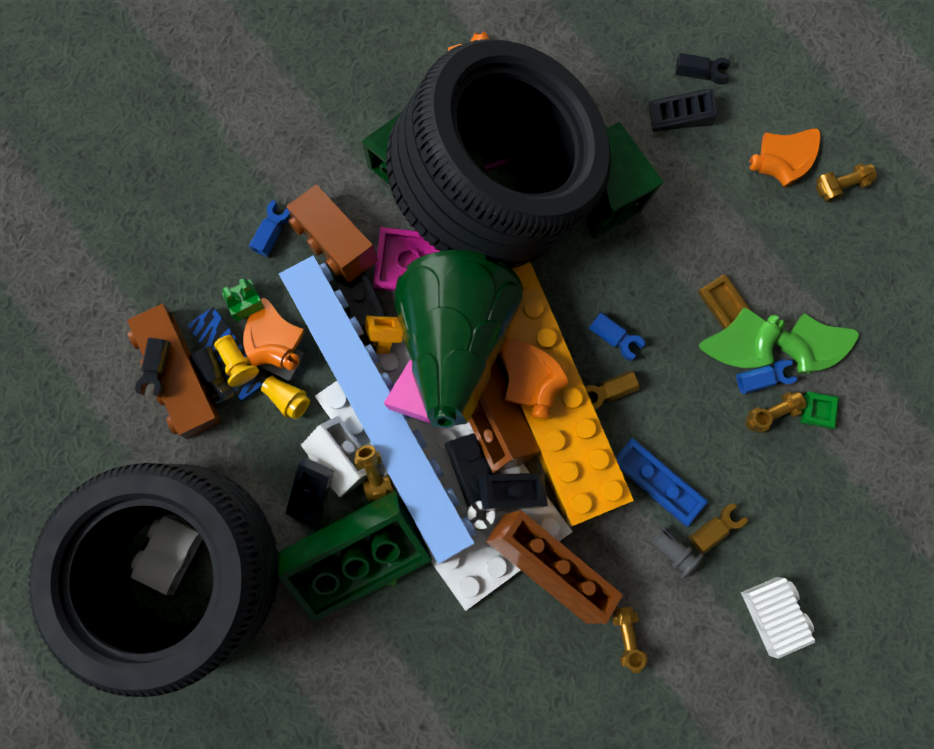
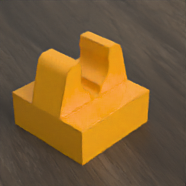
(383, 332)

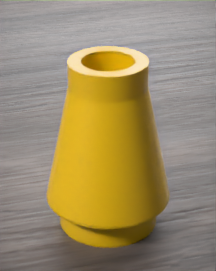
(287, 398)

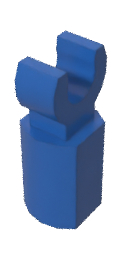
(269, 230)
(615, 335)
(764, 377)

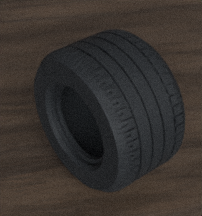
(529, 110)
(82, 590)

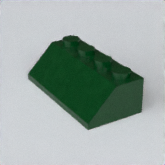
(353, 557)

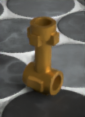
(831, 187)
(761, 419)
(377, 484)
(631, 657)

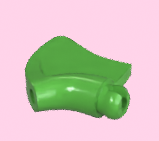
(745, 341)
(815, 344)

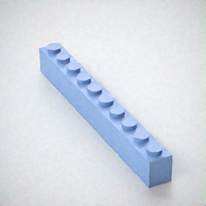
(366, 392)

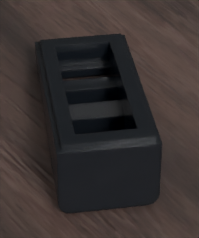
(697, 119)

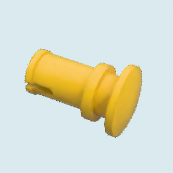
(236, 365)

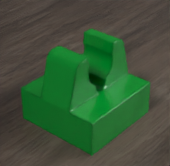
(242, 300)

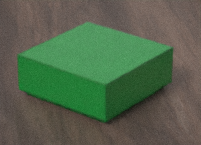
(820, 410)

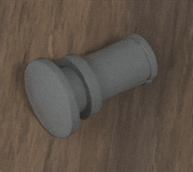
(677, 552)

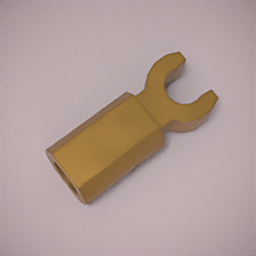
(614, 388)
(716, 530)

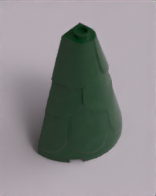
(453, 326)

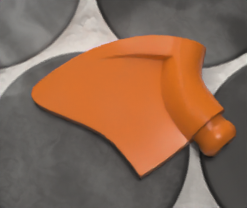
(787, 155)
(271, 339)
(532, 377)

